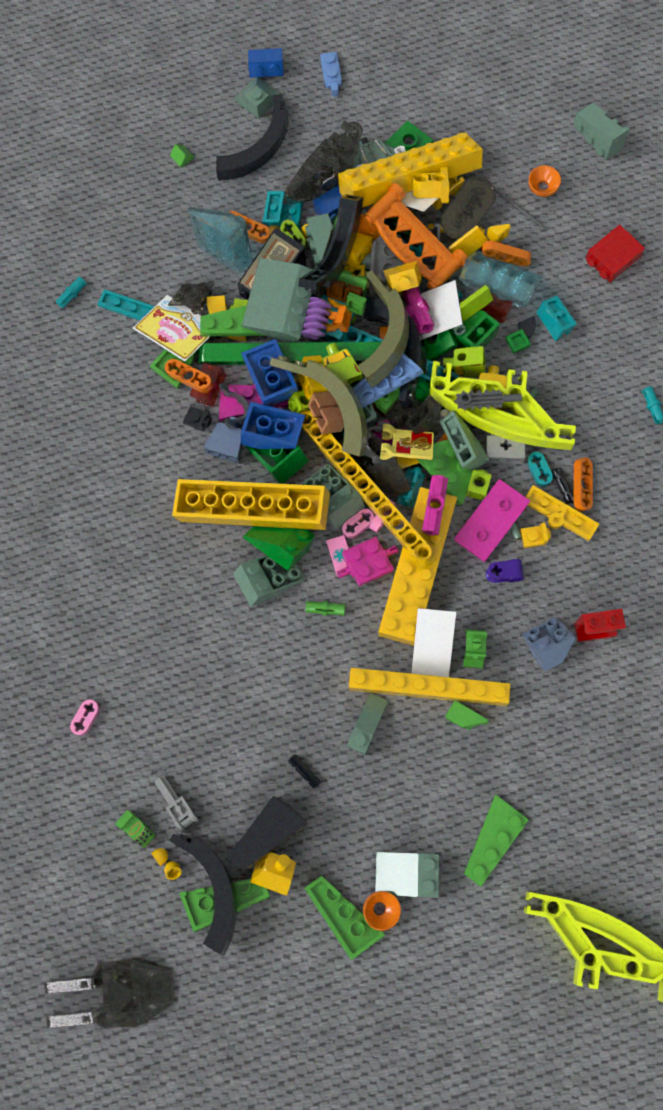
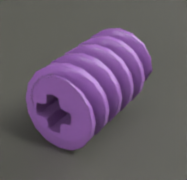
(315, 318)

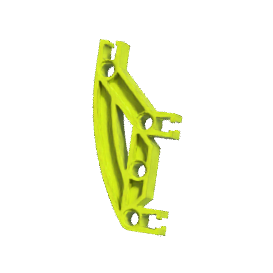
(525, 427)
(568, 924)

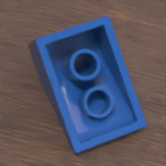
(271, 383)
(271, 427)

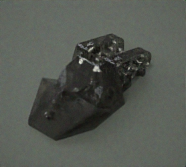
(324, 164)
(131, 990)

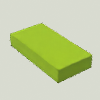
(475, 302)

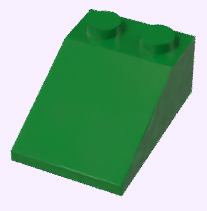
(280, 462)
(281, 544)

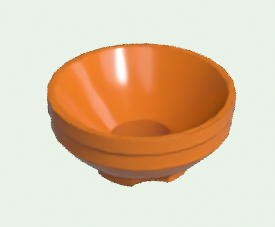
(547, 175)
(388, 917)

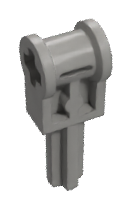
(178, 807)

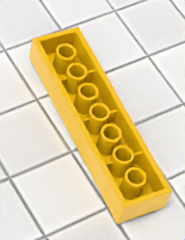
(372, 180)
(251, 504)
(412, 581)

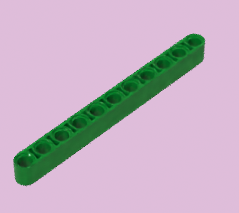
(231, 352)

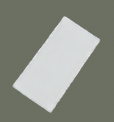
(433, 642)

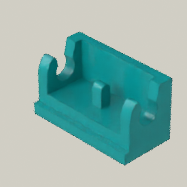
(556, 317)

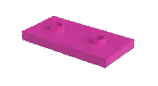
(491, 520)

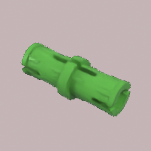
(325, 608)

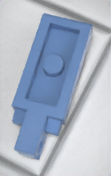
(331, 71)

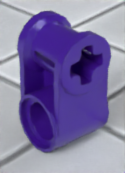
(508, 571)

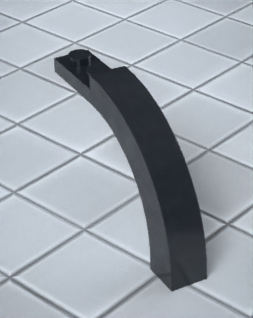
(340, 246)
(415, 349)

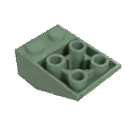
(320, 235)
(343, 499)
(265, 579)

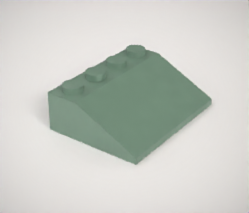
(276, 301)

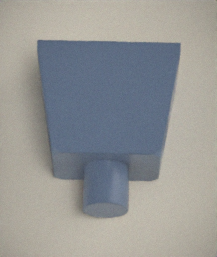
(225, 443)

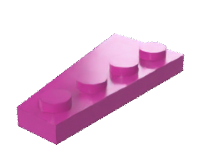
(231, 408)

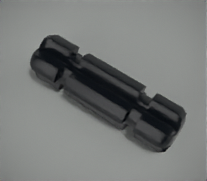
(563, 485)
(304, 771)

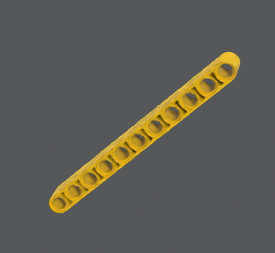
(369, 492)

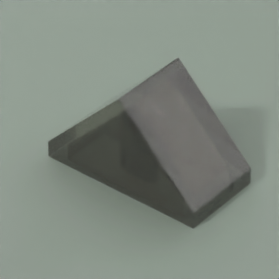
(425, 417)

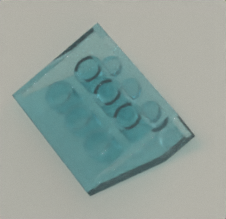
(222, 237)
(501, 278)

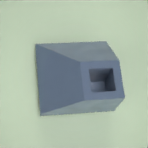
(549, 643)

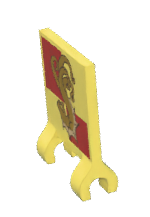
(406, 444)

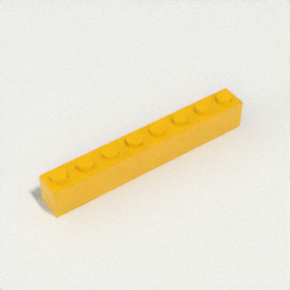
(429, 687)

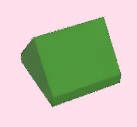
(181, 155)

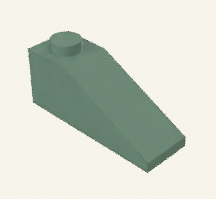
(464, 443)
(367, 724)

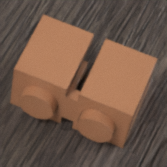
(324, 405)

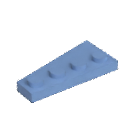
(402, 373)

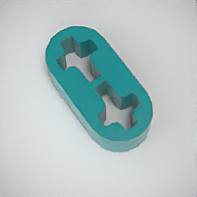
(543, 467)

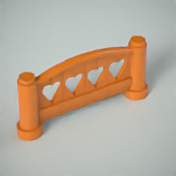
(391, 206)

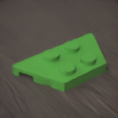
(447, 464)

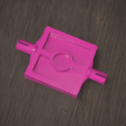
(367, 561)

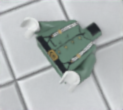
(373, 151)

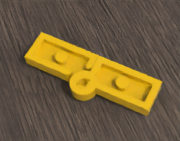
(561, 514)

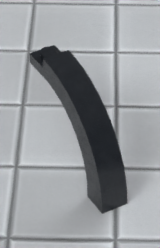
(260, 153)
(225, 903)

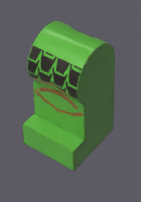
(135, 828)

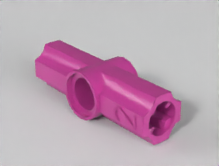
(418, 310)
(433, 515)

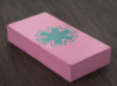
(335, 549)

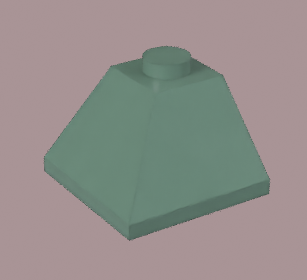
(257, 97)

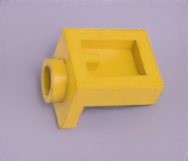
(535, 536)

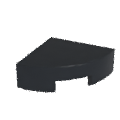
(528, 326)

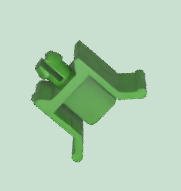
(475, 648)

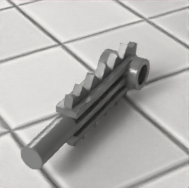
(485, 399)

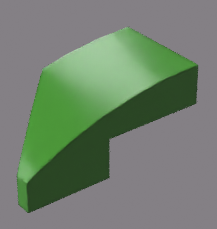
(464, 717)

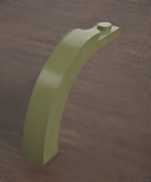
(393, 345)
(351, 408)

